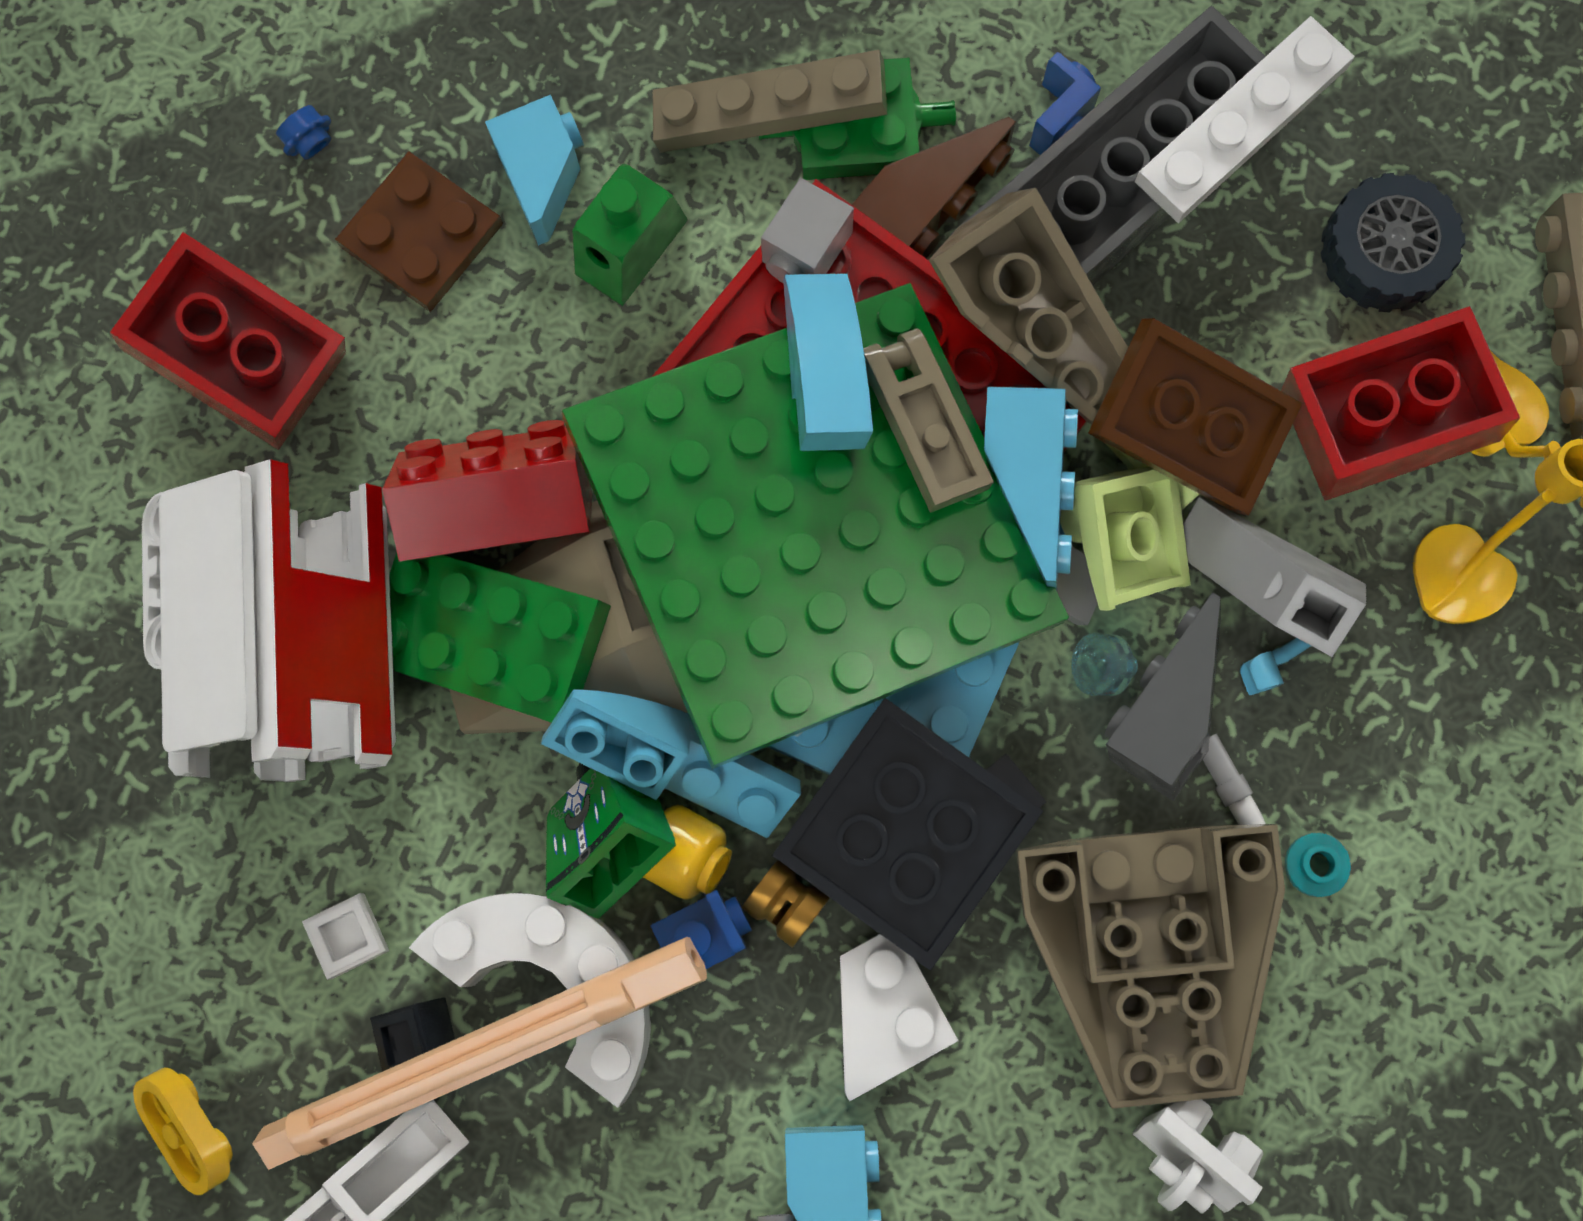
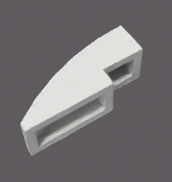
(387, 1169)

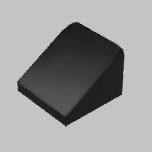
(411, 1031)

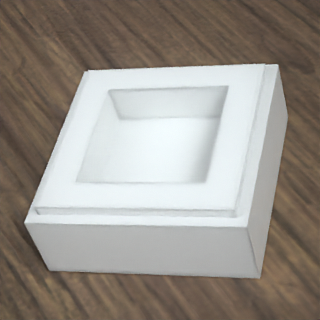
(345, 936)

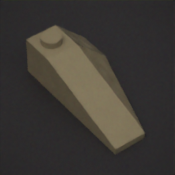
(1032, 298)

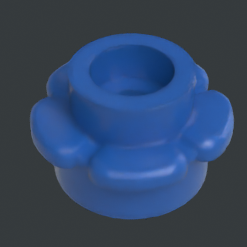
(304, 132)

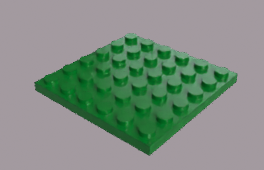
(792, 573)

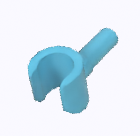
(1263, 672)

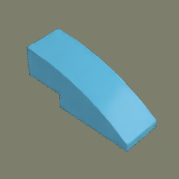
(827, 363)

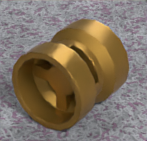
(772, 895)

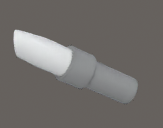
(1231, 785)

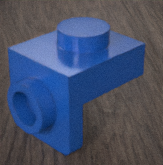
(1076, 98)

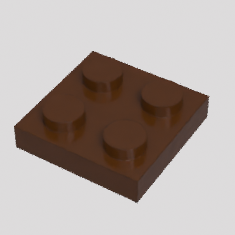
(419, 231)

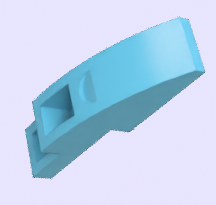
(659, 749)

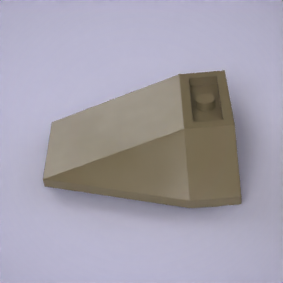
(628, 651)
(1159, 952)

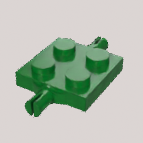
(871, 143)

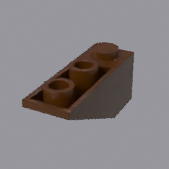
(927, 188)

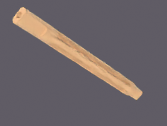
(482, 1052)

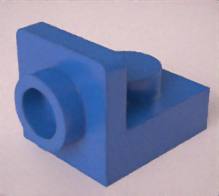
(711, 924)

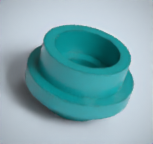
(1298, 865)

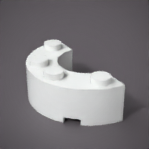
(561, 940)

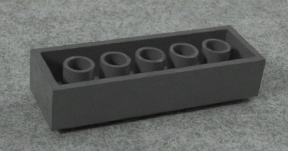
(1094, 166)

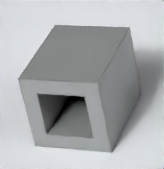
(806, 232)

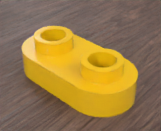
(182, 1131)

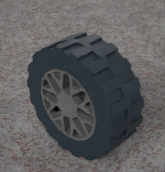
(1392, 242)

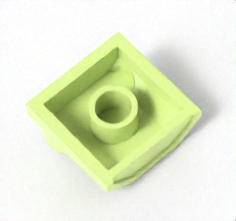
(1129, 534)

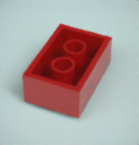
(229, 341)
(1399, 403)
(487, 491)

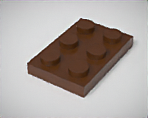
(1195, 417)

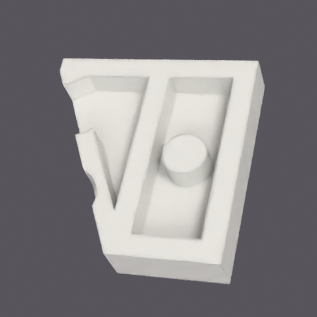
(886, 1015)

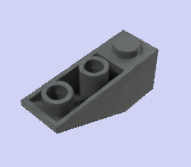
(1171, 720)

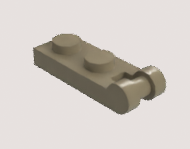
(926, 421)

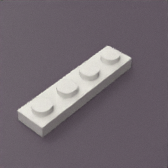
(1244, 119)

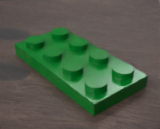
(492, 633)

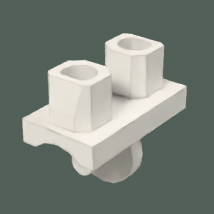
(1195, 1167)

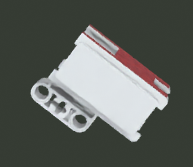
(268, 626)

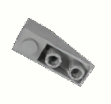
(1273, 576)

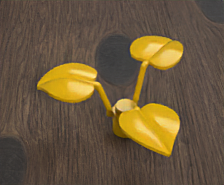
(1452, 566)

